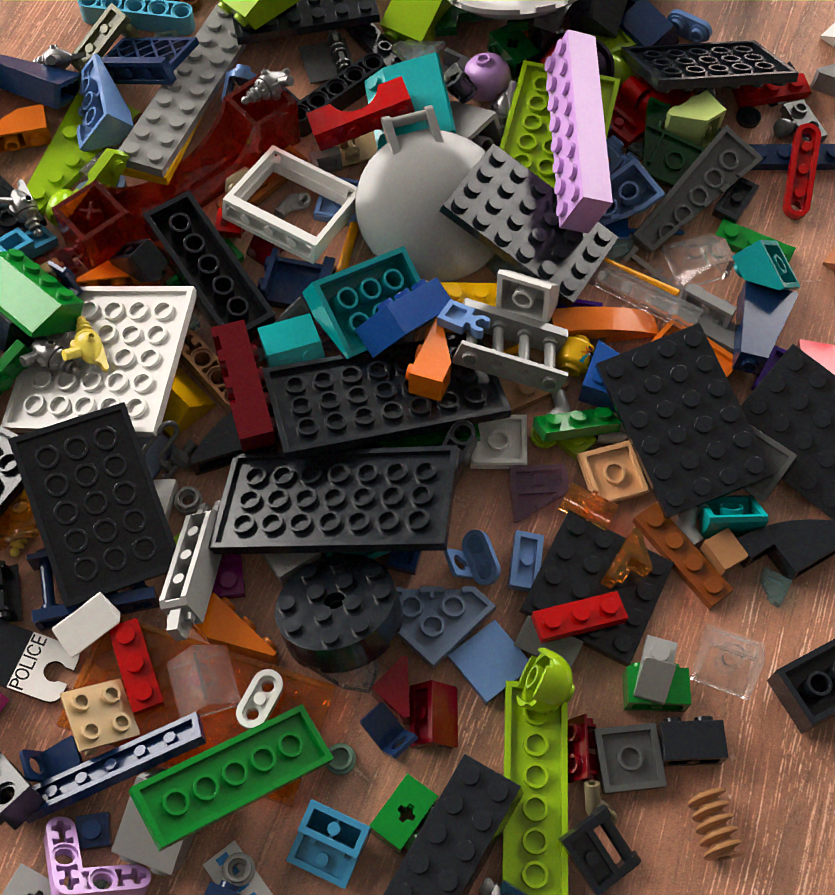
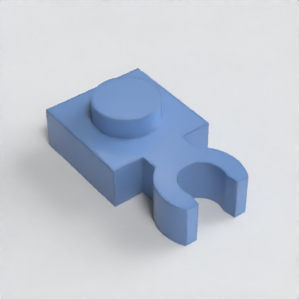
(461, 317)

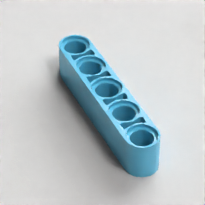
(145, 14)

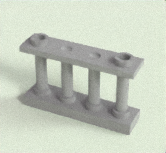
(525, 332)

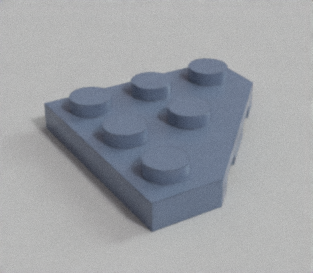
(440, 619)

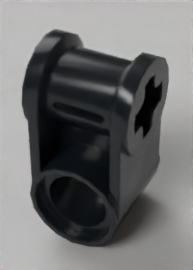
(459, 83)

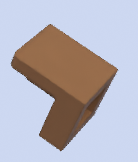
(723, 551)

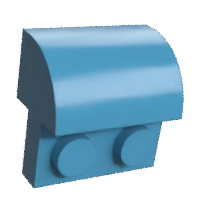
(329, 843)

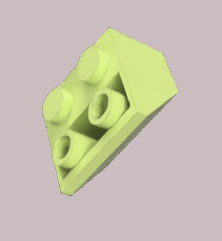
(696, 119)

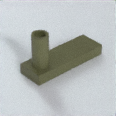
(104, 34)

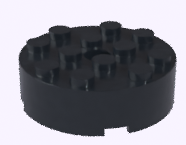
(339, 613)

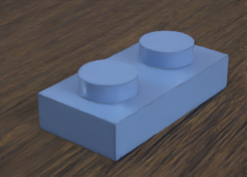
(525, 560)

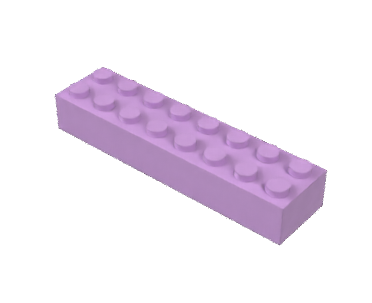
(578, 132)

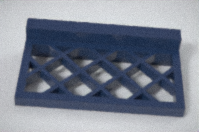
(148, 59)

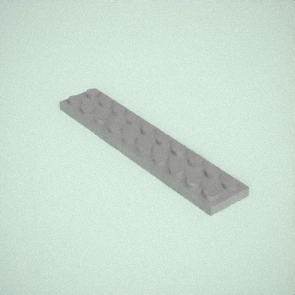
(179, 106)

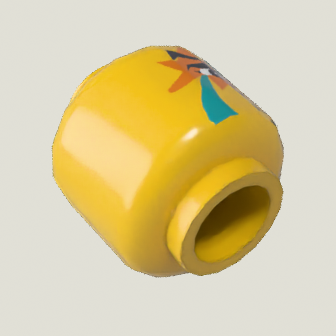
(575, 355)

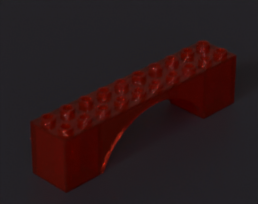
(106, 217)

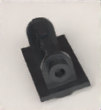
(10, 594)

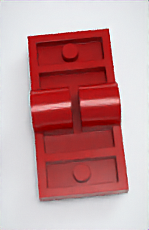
(631, 104)

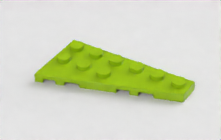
(63, 158)

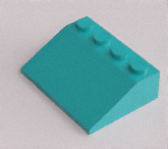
(425, 86)
(352, 296)

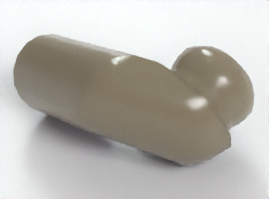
(232, 180)
(594, 800)

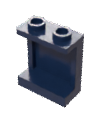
(289, 277)

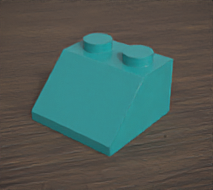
(765, 265)
(290, 341)

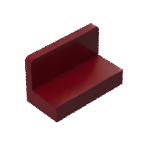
(434, 714)

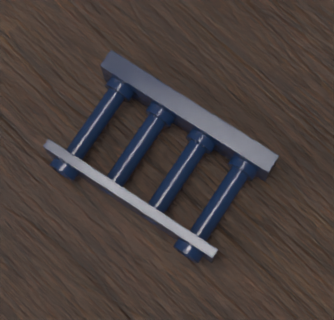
(137, 599)

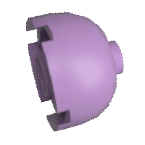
(489, 74)

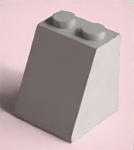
(477, 124)
(136, 844)

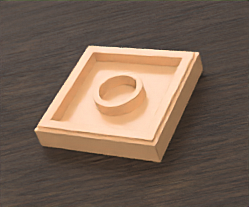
(614, 472)

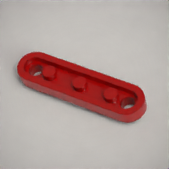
(801, 171)

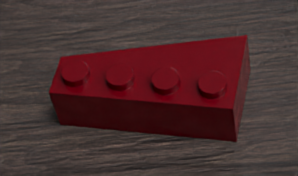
(244, 385)

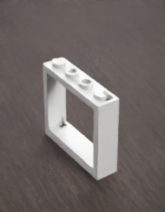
(276, 230)

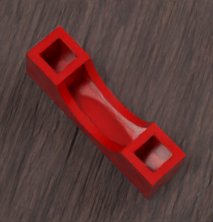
(336, 126)

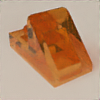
(631, 556)

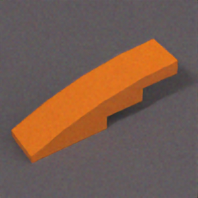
(606, 322)

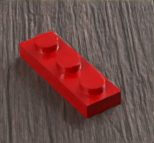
(770, 93)
(579, 617)
(136, 667)

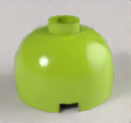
(546, 682)

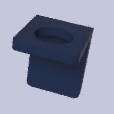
(67, 278)
(387, 731)
(51, 761)

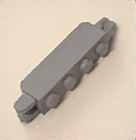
(191, 573)

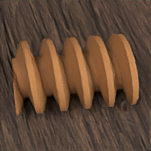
(714, 825)

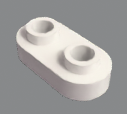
(258, 700)

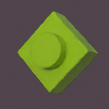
(577, 445)

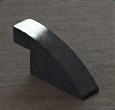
(220, 445)
(791, 545)

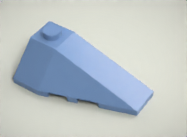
(103, 109)
(631, 192)

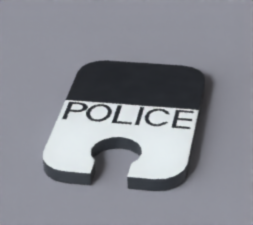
(24, 661)

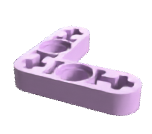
(82, 878)

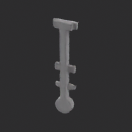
(655, 273)

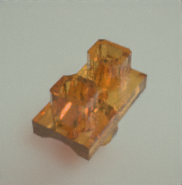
(589, 506)

